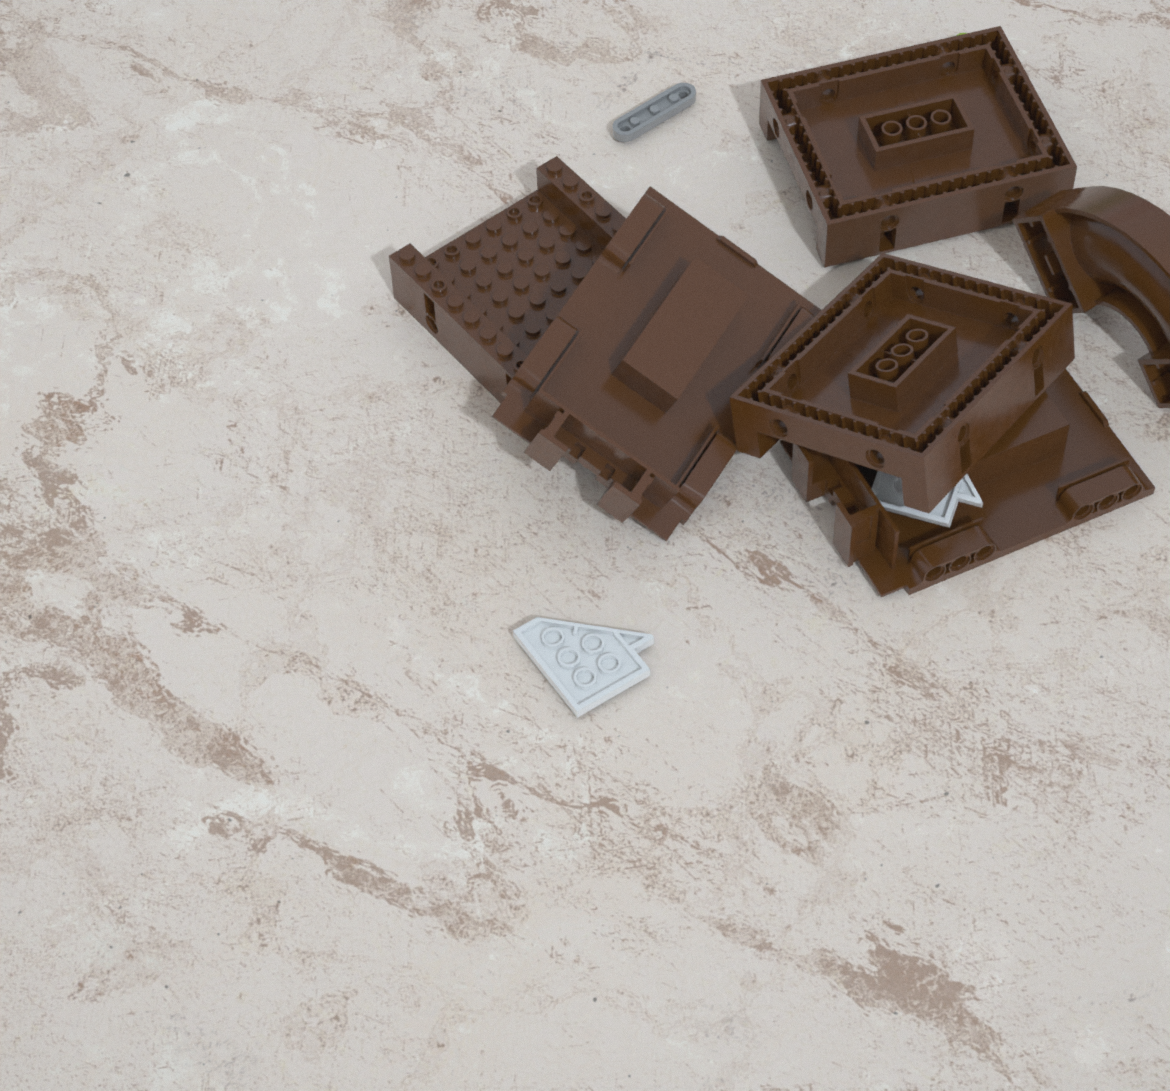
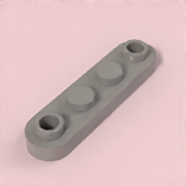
(654, 112)

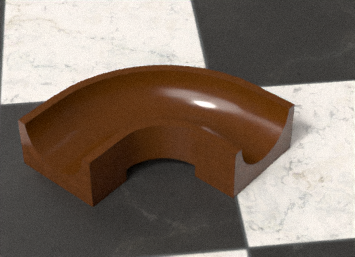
(1111, 253)

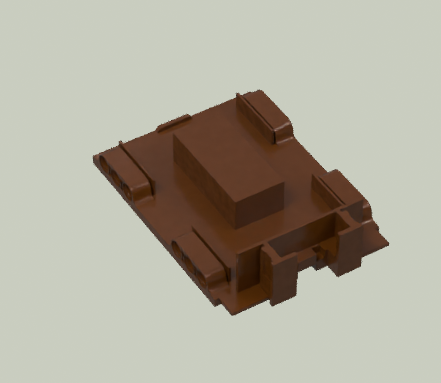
(646, 364)
(1035, 482)

